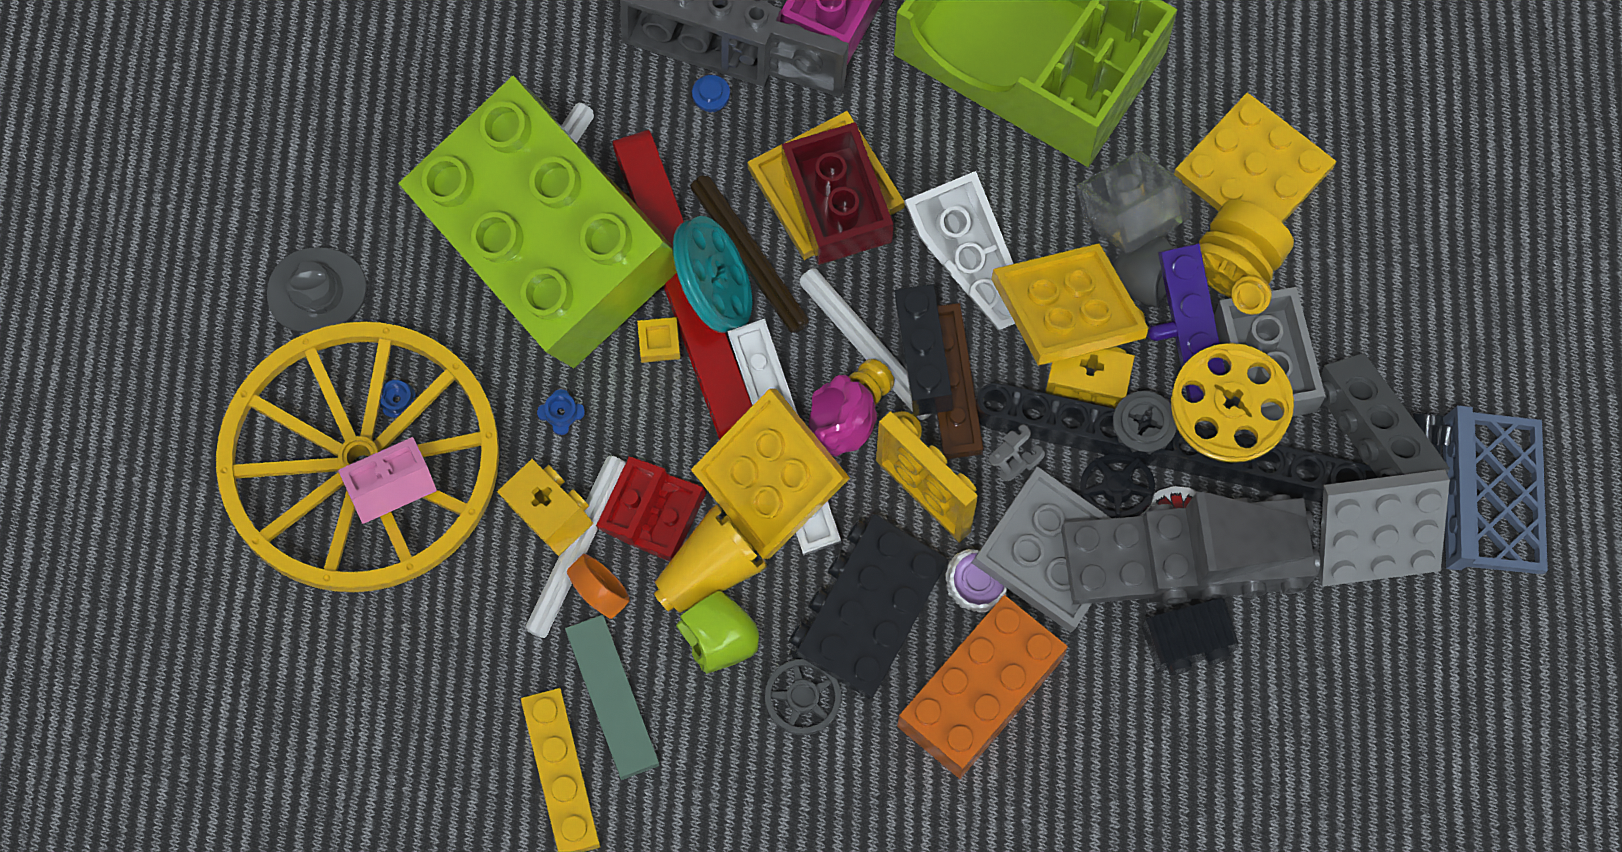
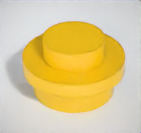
(1251, 294)

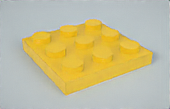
(1255, 160)
(772, 181)
(1069, 304)
(770, 473)
(926, 476)

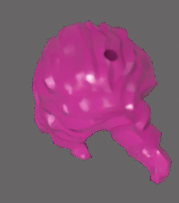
(842, 415)

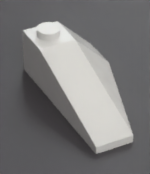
(965, 239)

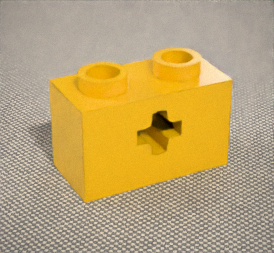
(1105, 388)
(545, 506)

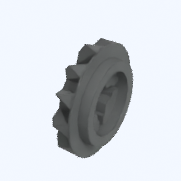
(1135, 407)

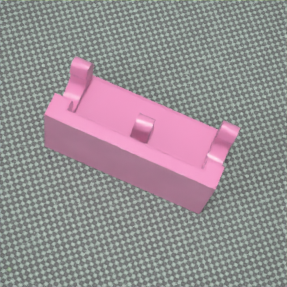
(387, 480)

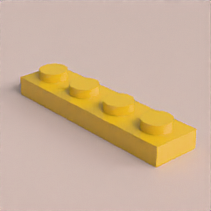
(560, 772)

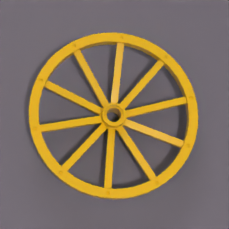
(353, 447)

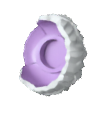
(970, 585)

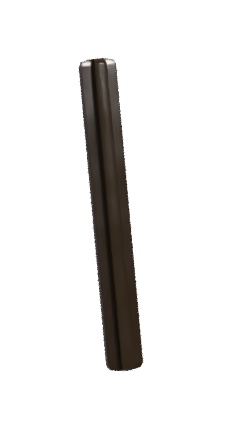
(750, 254)

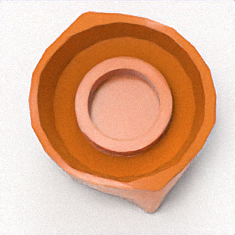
(598, 586)

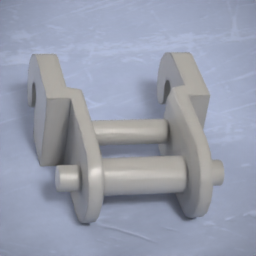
(1009, 449)

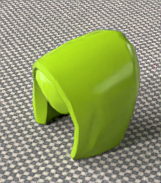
(719, 632)

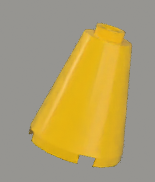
(708, 561)

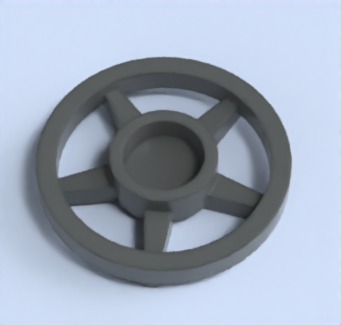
(801, 698)

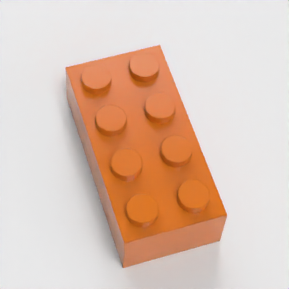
(982, 686)

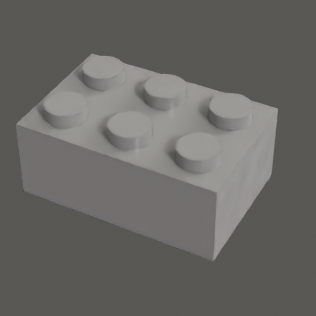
(1285, 338)

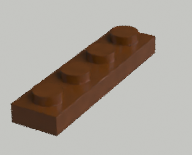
(958, 428)

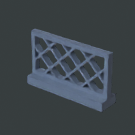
(1462, 509)

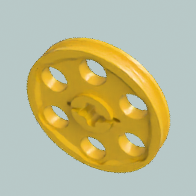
(1229, 421)

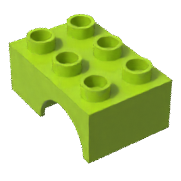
(1041, 64)
(541, 223)

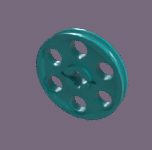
(712, 274)

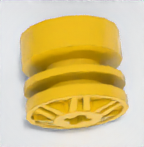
(1243, 243)

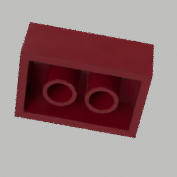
(837, 193)

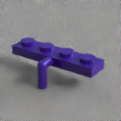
(1189, 308)

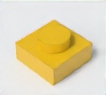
(658, 339)

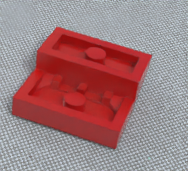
(651, 509)

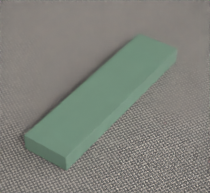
(612, 697)

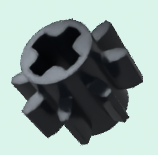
(1433, 428)

